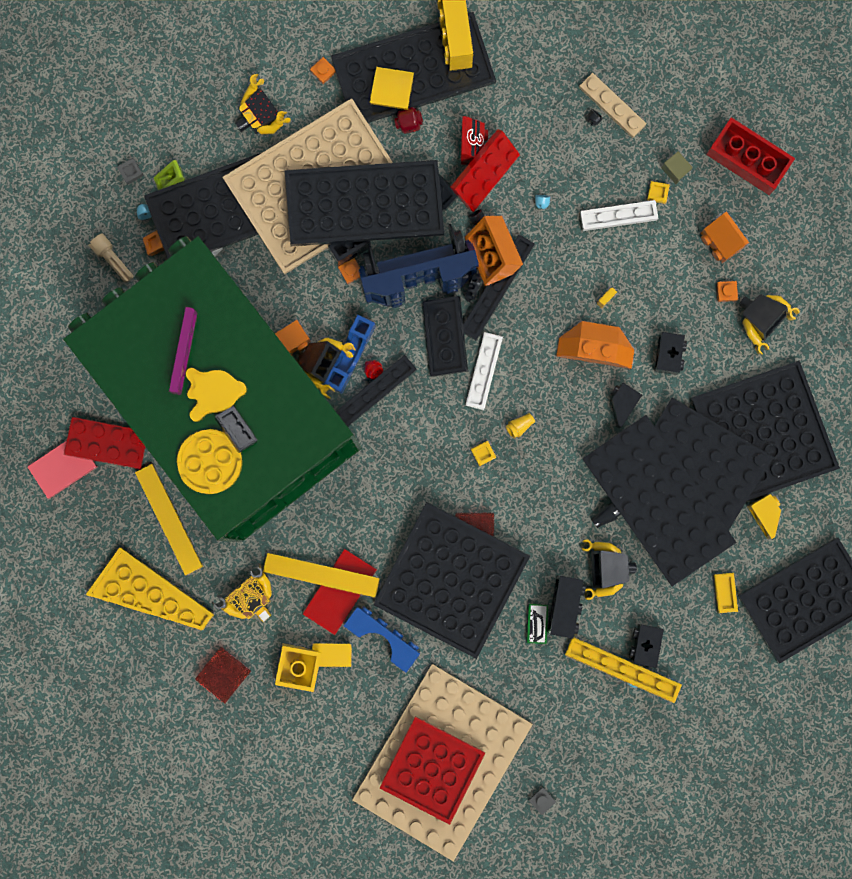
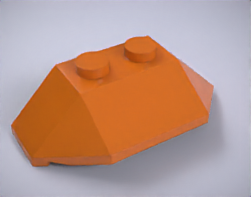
(597, 345)

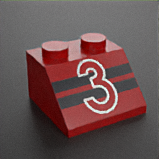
(472, 139)

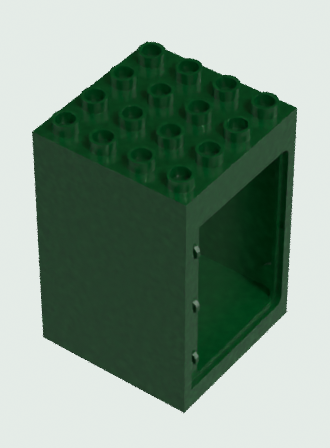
(132, 359)

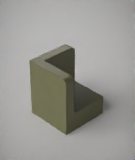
(676, 167)

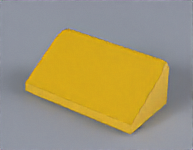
(334, 654)

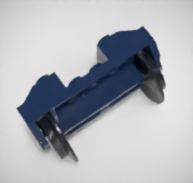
(450, 264)

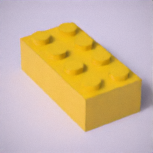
(455, 33)

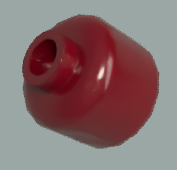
(409, 120)

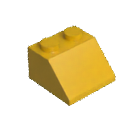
(297, 667)

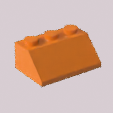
(494, 249)

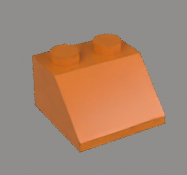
(724, 238)

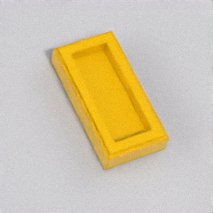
(725, 593)

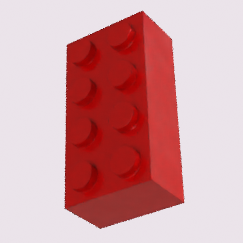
(750, 156)

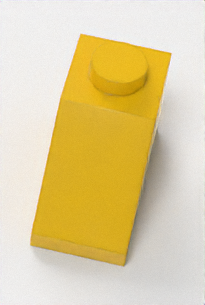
(767, 514)

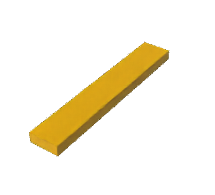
(169, 519)
(321, 575)
(623, 670)

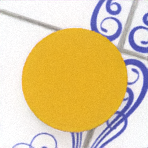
(209, 462)

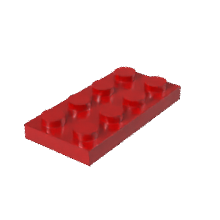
(485, 170)
(104, 443)

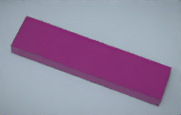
(183, 351)

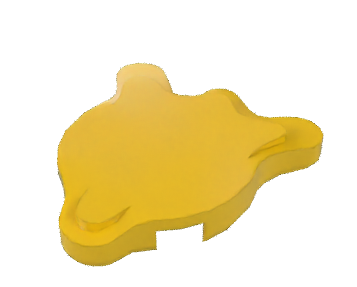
(213, 391)

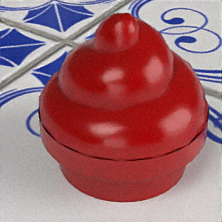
(373, 369)

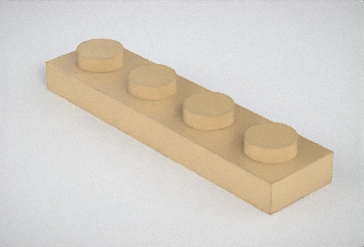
(612, 105)

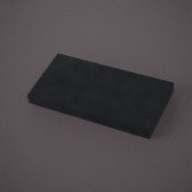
(445, 336)

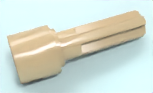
(103, 248)

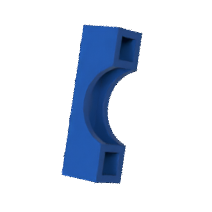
(343, 368)
(362, 623)

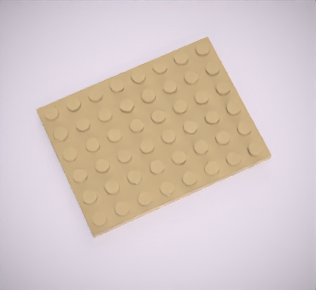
(260, 184)
(468, 716)

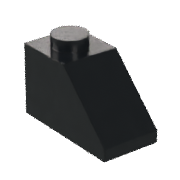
(623, 403)

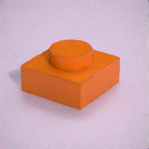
(323, 70)
(153, 243)
(350, 271)
(727, 291)

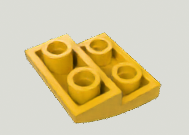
(392, 88)

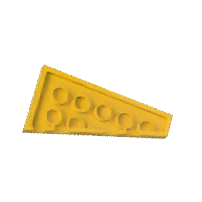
(140, 588)

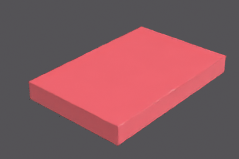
(57, 471)

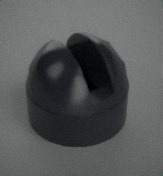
(595, 117)
(476, 216)

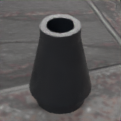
(606, 515)

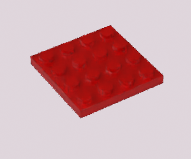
(432, 770)

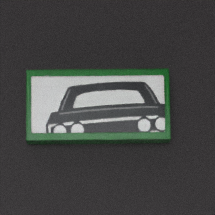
(537, 623)

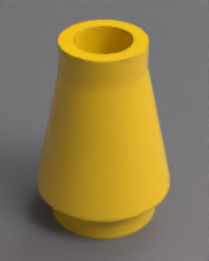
(520, 425)

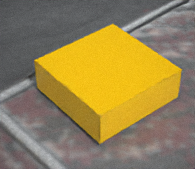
(658, 192)
(606, 297)
(483, 453)

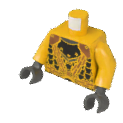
(248, 598)

